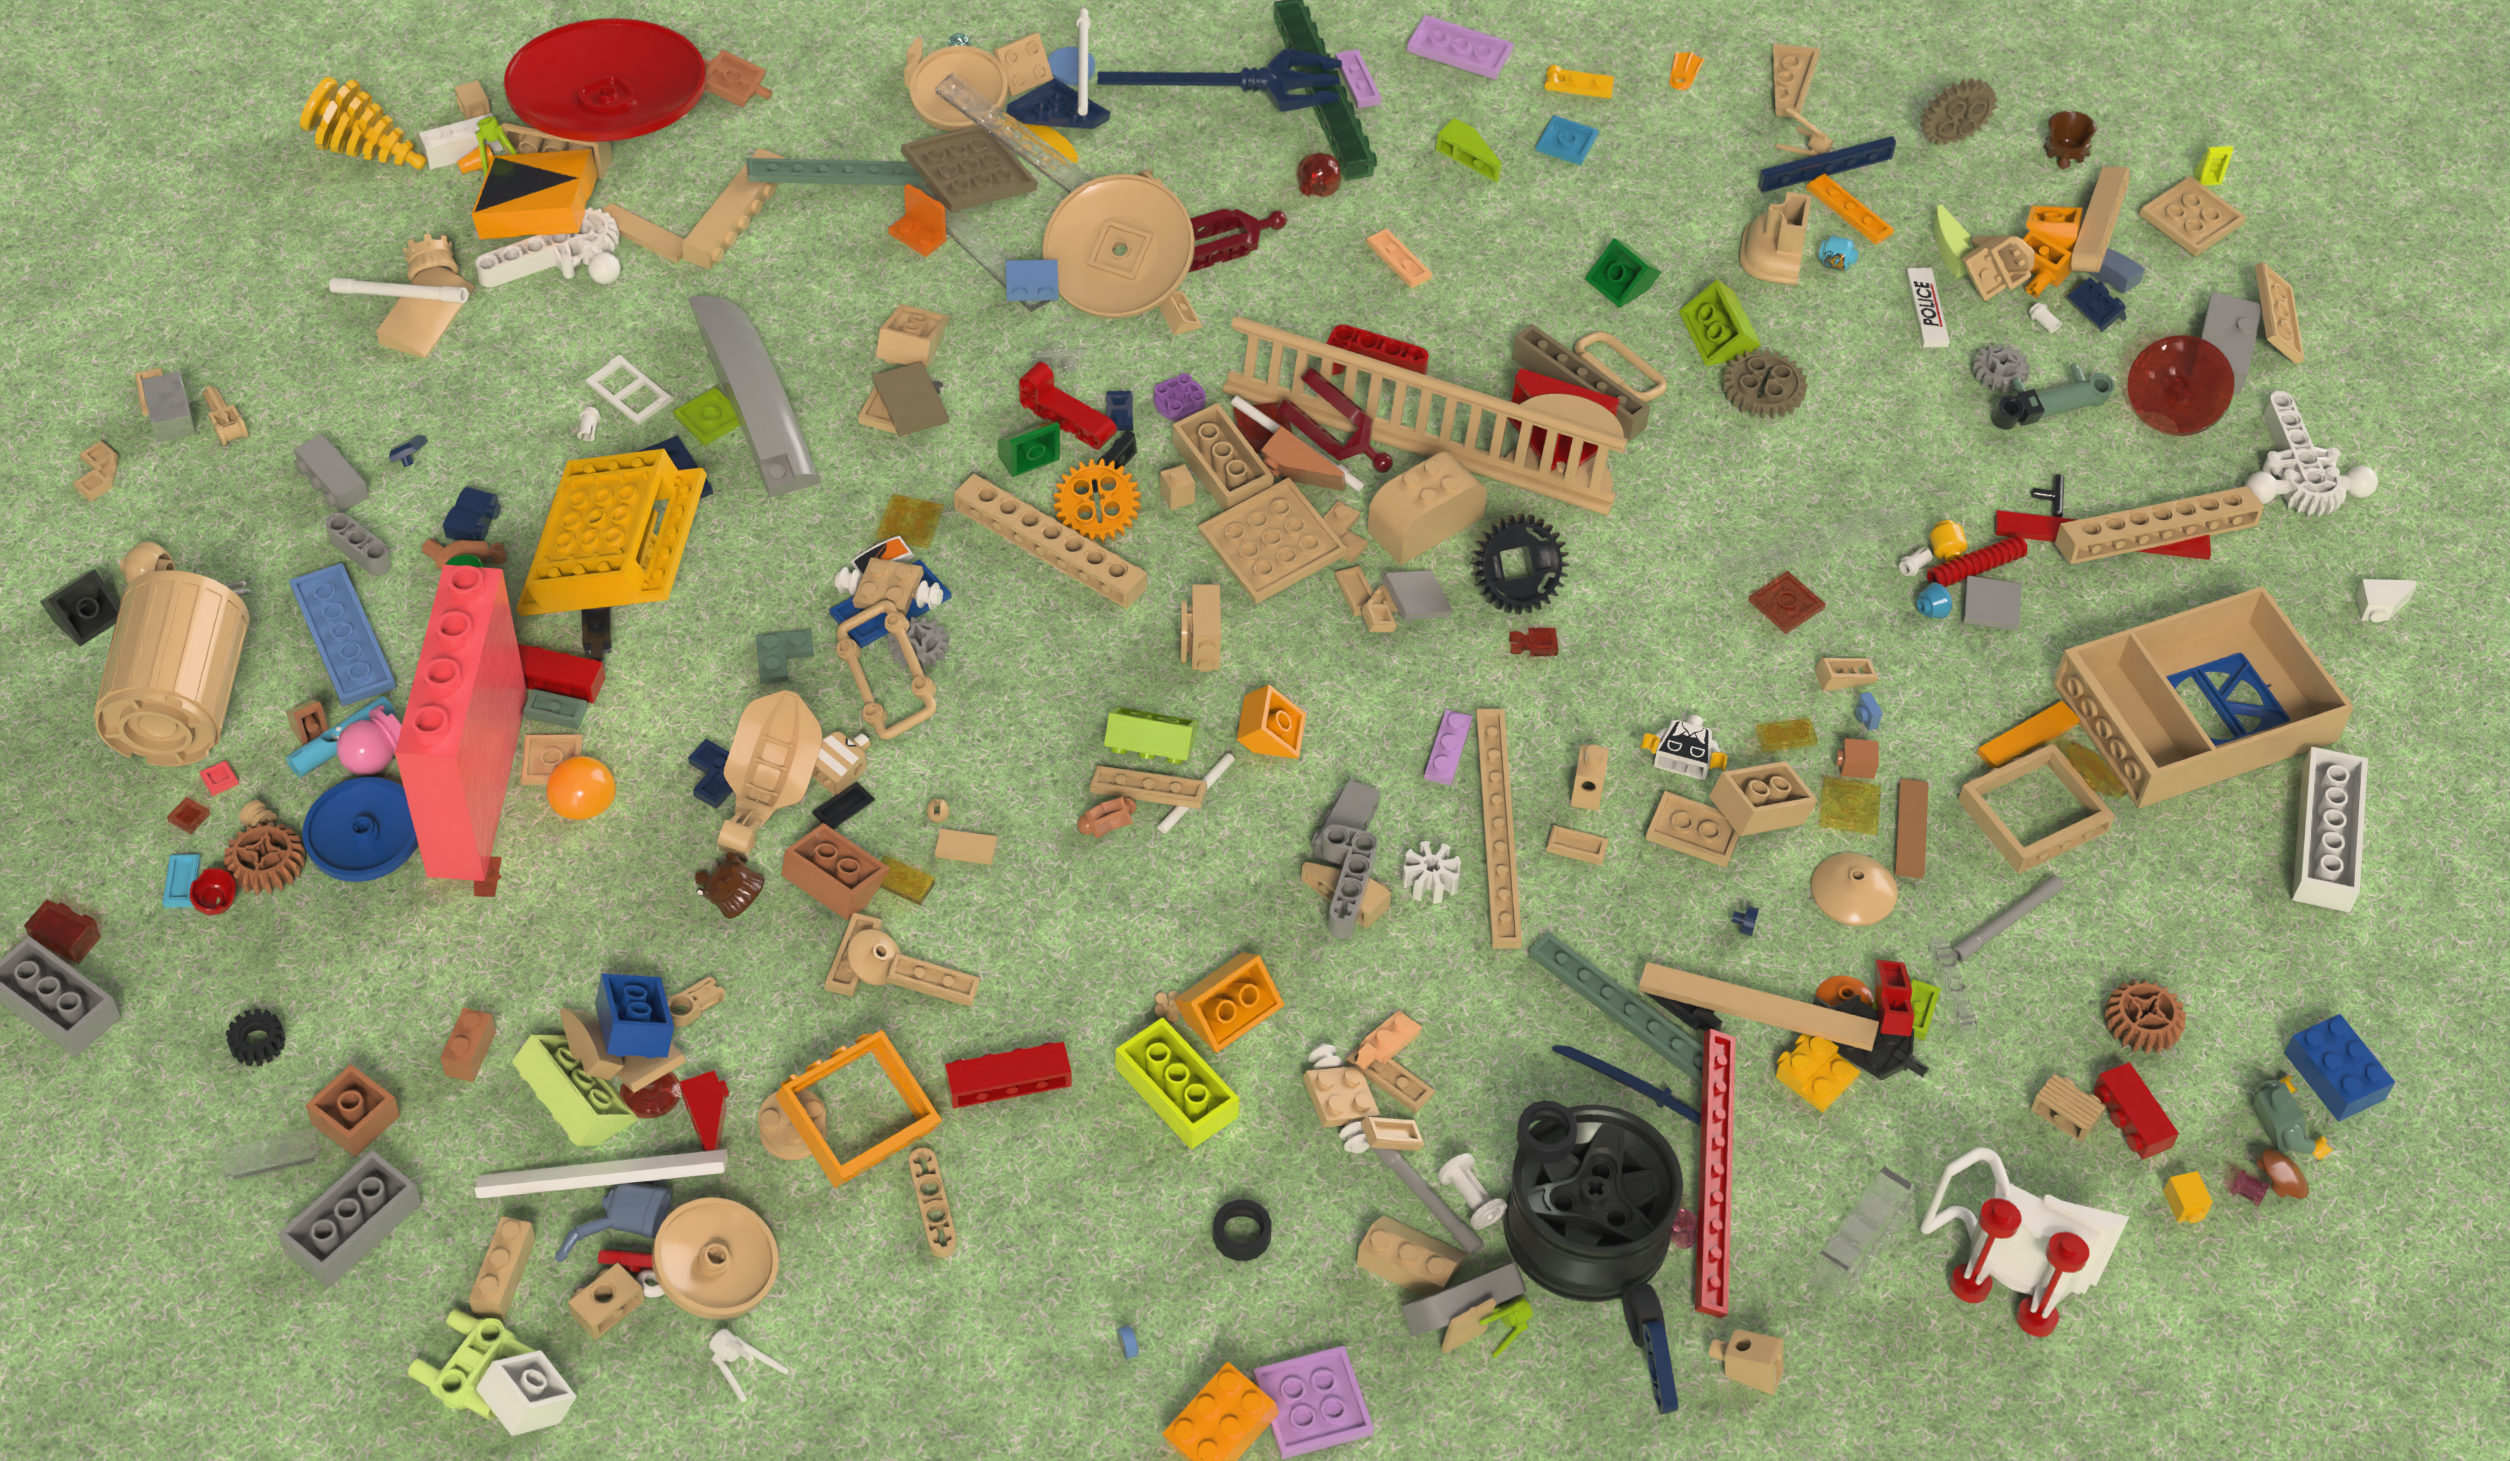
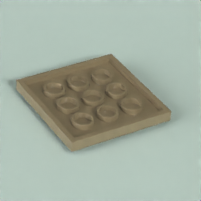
(968, 168)

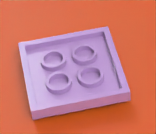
(1315, 1402)

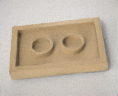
(1693, 829)

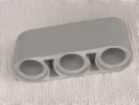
(358, 544)

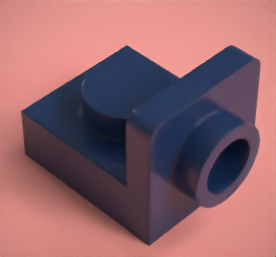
(1120, 409)

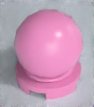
(369, 745)

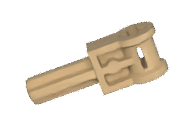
(224, 419)

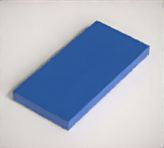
(875, 627)

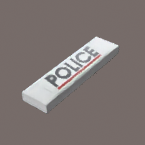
(1927, 307)

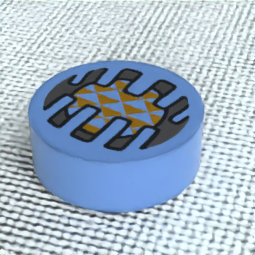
(1127, 1342)

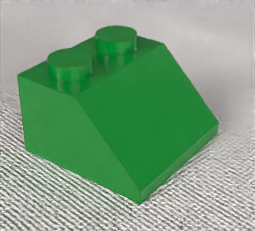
(1622, 273)
(1030, 448)

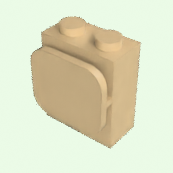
(1201, 628)

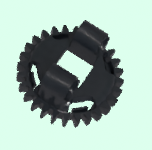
(1539, 558)

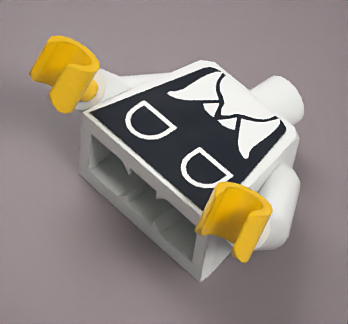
(1685, 748)

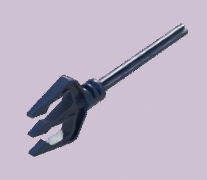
(1274, 79)

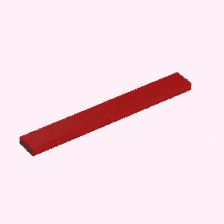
(2047, 527)

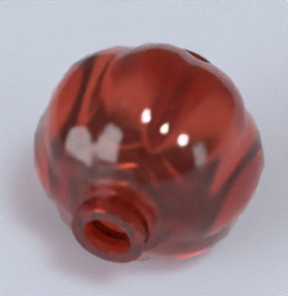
(1318, 175)

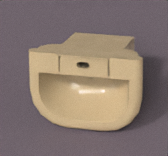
(1775, 241)

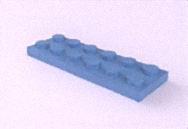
(342, 634)

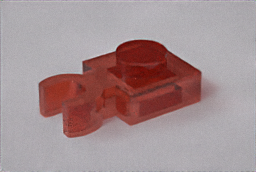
(1538, 642)

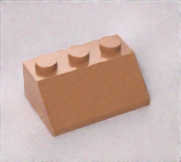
(834, 871)

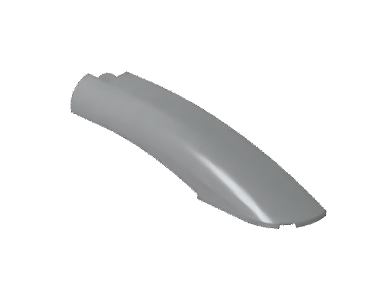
(755, 395)

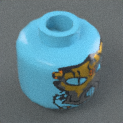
(1838, 253)

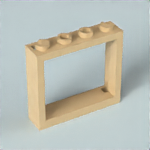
(2027, 857)

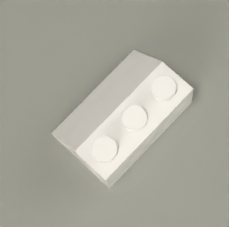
(452, 142)

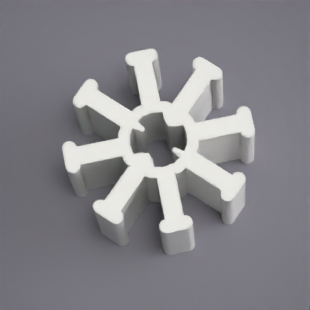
(1431, 872)

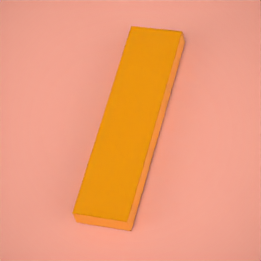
(1850, 209)
(2028, 735)

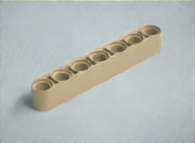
(2100, 219)

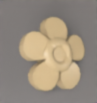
(1167, 1006)

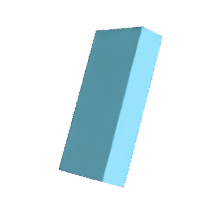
(180, 874)

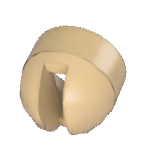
(944, 810)

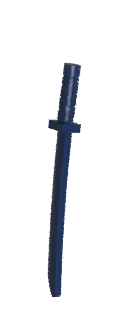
(1662, 1098)

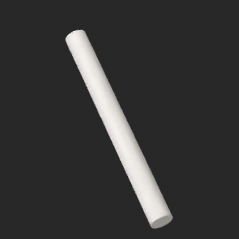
(1174, 816)

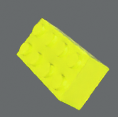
(1177, 1083)

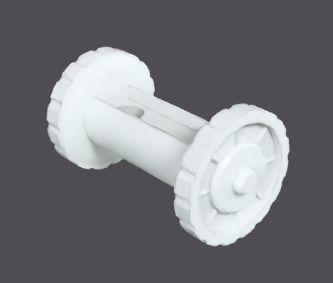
(1459, 1173)

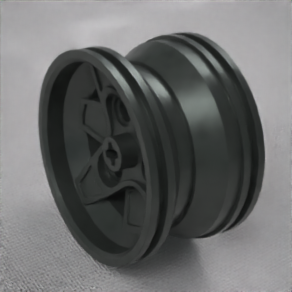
(1636, 1171)

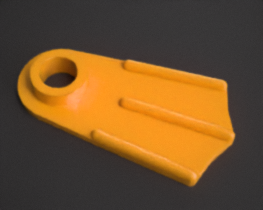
(1686, 68)

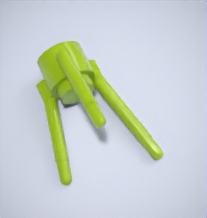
(491, 131)
(1512, 1314)

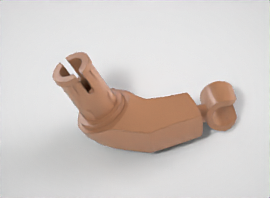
(477, 548)

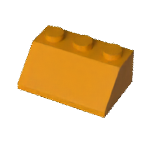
(1230, 1001)

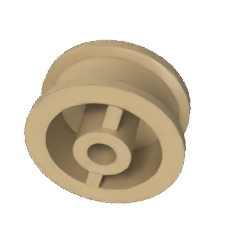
(779, 1133)

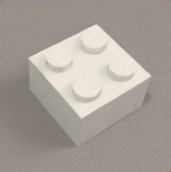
(526, 1392)

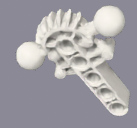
(592, 245)
(2306, 472)

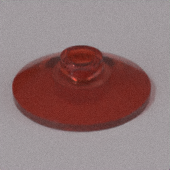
(654, 1101)

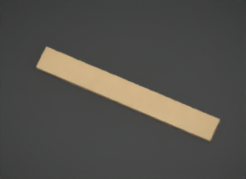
(1759, 1006)

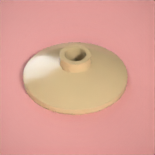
(864, 959)

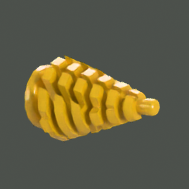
(354, 124)

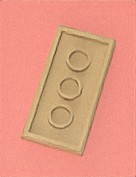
(2279, 313)

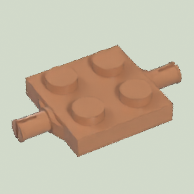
(735, 79)

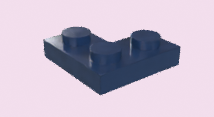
(711, 760)

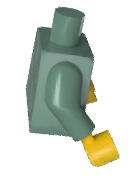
(2284, 1119)

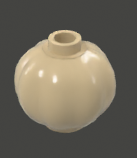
(145, 558)

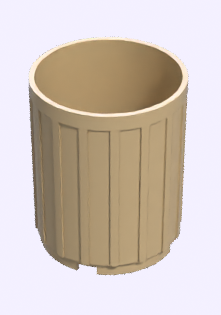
(170, 667)

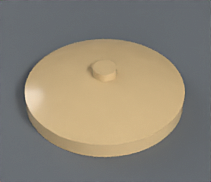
(971, 65)
(715, 1258)

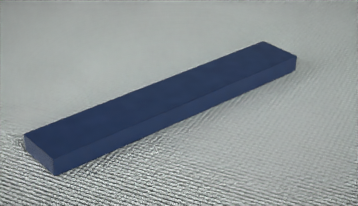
(1827, 163)

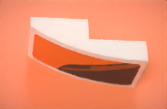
(891, 549)

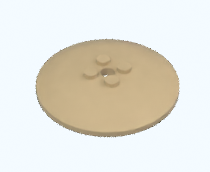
(1112, 214)

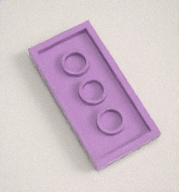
(1460, 47)

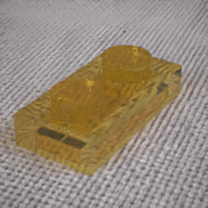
(1786, 735)
(907, 881)

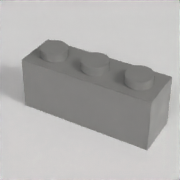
(330, 474)
(1353, 808)

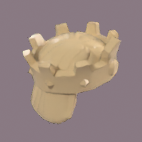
(429, 254)

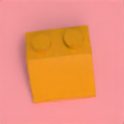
(2056, 224)
(1271, 724)

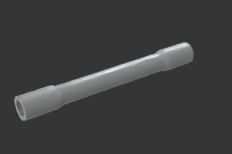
(2039, 895)
(1460, 1232)

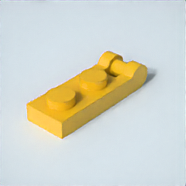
(1578, 82)

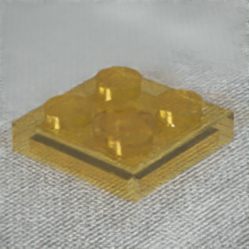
(2097, 772)

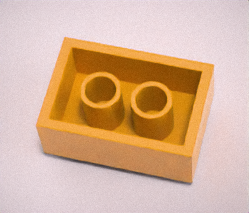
(1221, 1419)

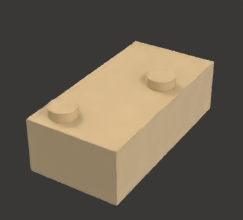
(1221, 456)

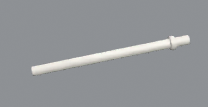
(1083, 23)

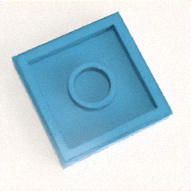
(1567, 140)

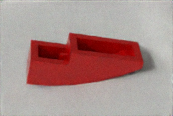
(1893, 998)

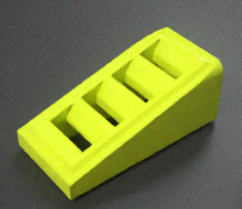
(2213, 165)

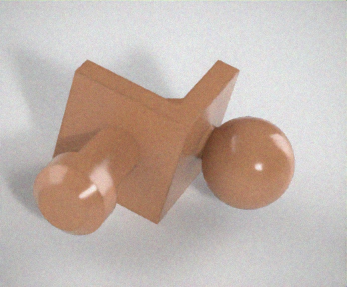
(1107, 817)

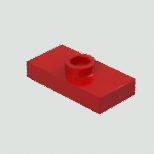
(630, 1260)

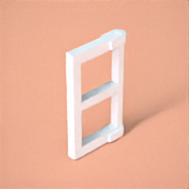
(641, 380)

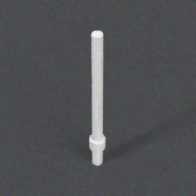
(1272, 426)

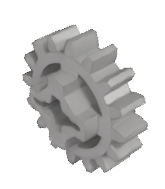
(2000, 367)
(932, 643)

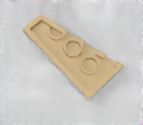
(1793, 76)

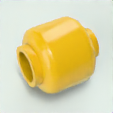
(1948, 540)

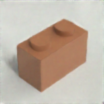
(468, 1044)

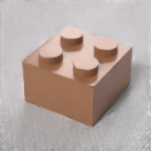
(352, 1110)

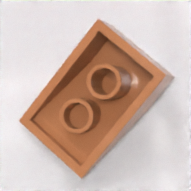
(1292, 458)

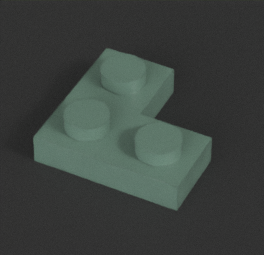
(776, 648)

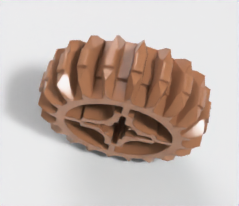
(270, 862)
(2153, 1031)

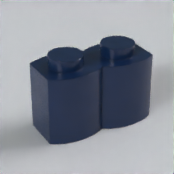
(471, 515)

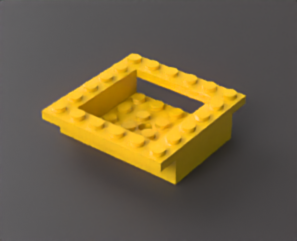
(597, 529)

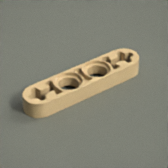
(933, 1202)

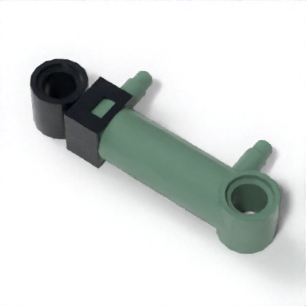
(2033, 405)

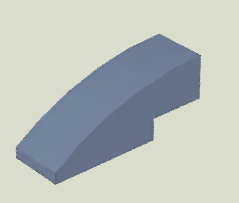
(2119, 271)

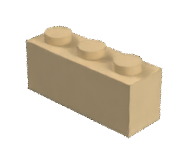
(502, 1269)

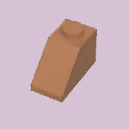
(307, 721)

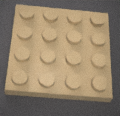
(1272, 540)

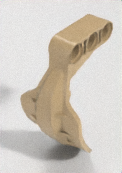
(768, 765)

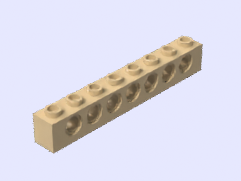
(2158, 524)
(1050, 541)

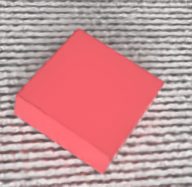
(219, 778)

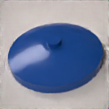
(360, 830)

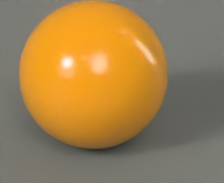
(580, 788)

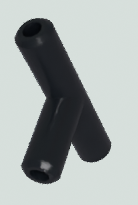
(2055, 495)

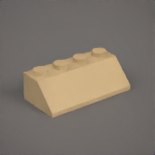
(531, 140)

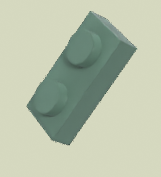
(555, 709)

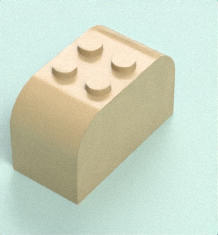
(1425, 506)

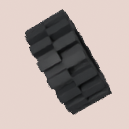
(262, 1050)

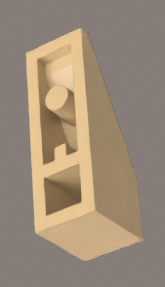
(1325, 880)

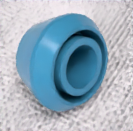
(1934, 601)

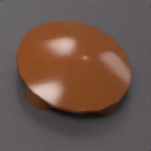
(2284, 1173)

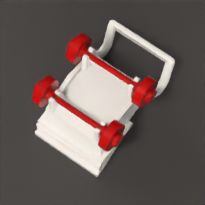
(2026, 1244)

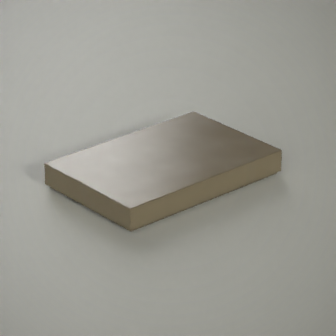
(910, 399)

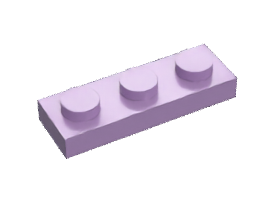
(1358, 79)
(1448, 747)

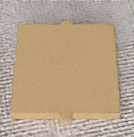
(1467, 1326)

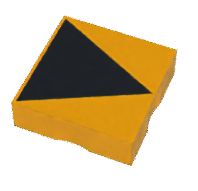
(535, 194)

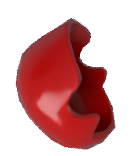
(210, 886)

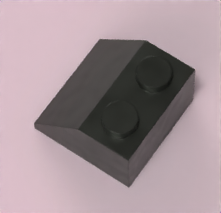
(82, 607)

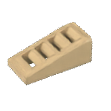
(1830, 679)

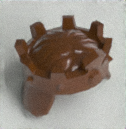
(2070, 136)
(730, 886)

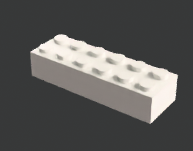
(2330, 829)

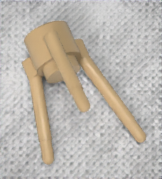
(1819, 141)

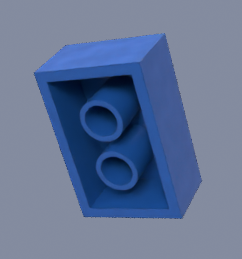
(634, 1015)
(2339, 1067)

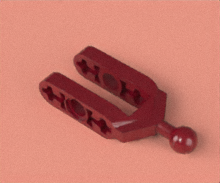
(1232, 246)
(1357, 444)

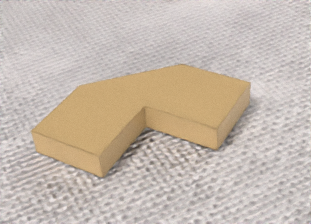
(104, 466)
(1378, 611)

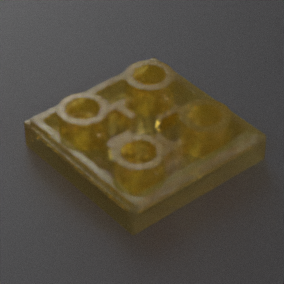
(911, 520)

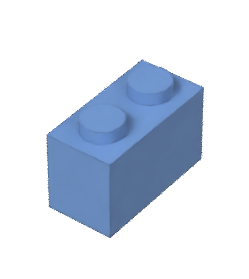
(1031, 280)

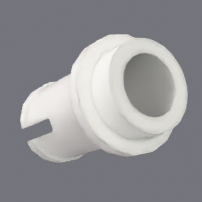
(2044, 317)
(589, 419)
(1911, 564)

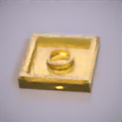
(1850, 806)

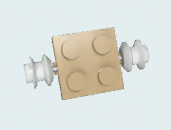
(890, 582)
(1340, 1096)

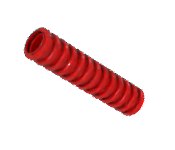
(1978, 561)

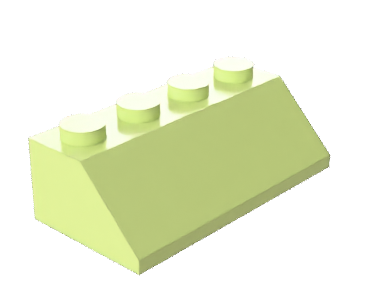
(580, 1103)

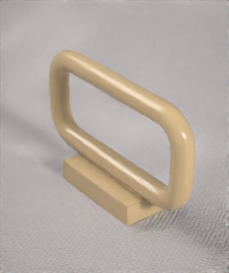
(1629, 355)

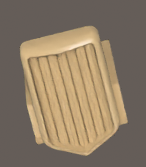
(1998, 263)

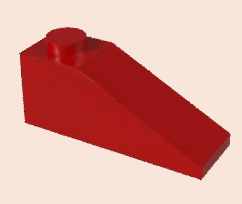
(706, 1106)

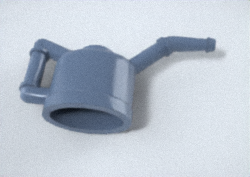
(628, 1208)

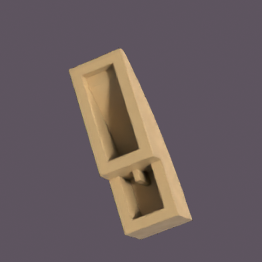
(587, 1044)

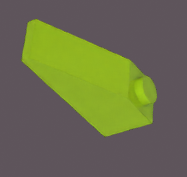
(1468, 148)

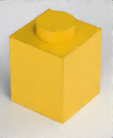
(2188, 1197)

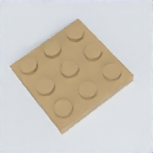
(2192, 216)

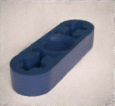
(1660, 1367)

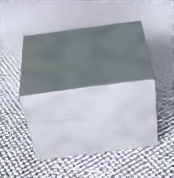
(168, 407)

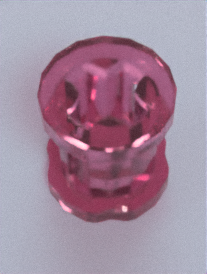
(2250, 1188)
(1684, 1229)

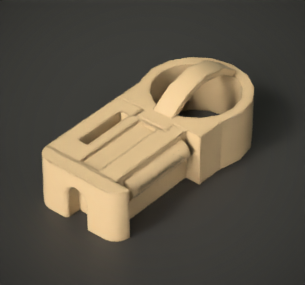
(697, 999)

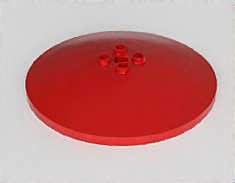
(605, 79)

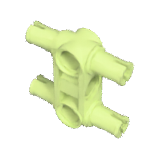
(469, 1362)

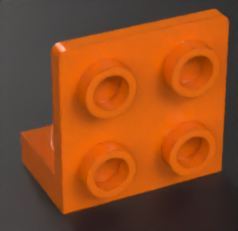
(923, 223)

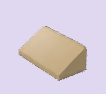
(1179, 313)

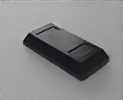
(843, 806)

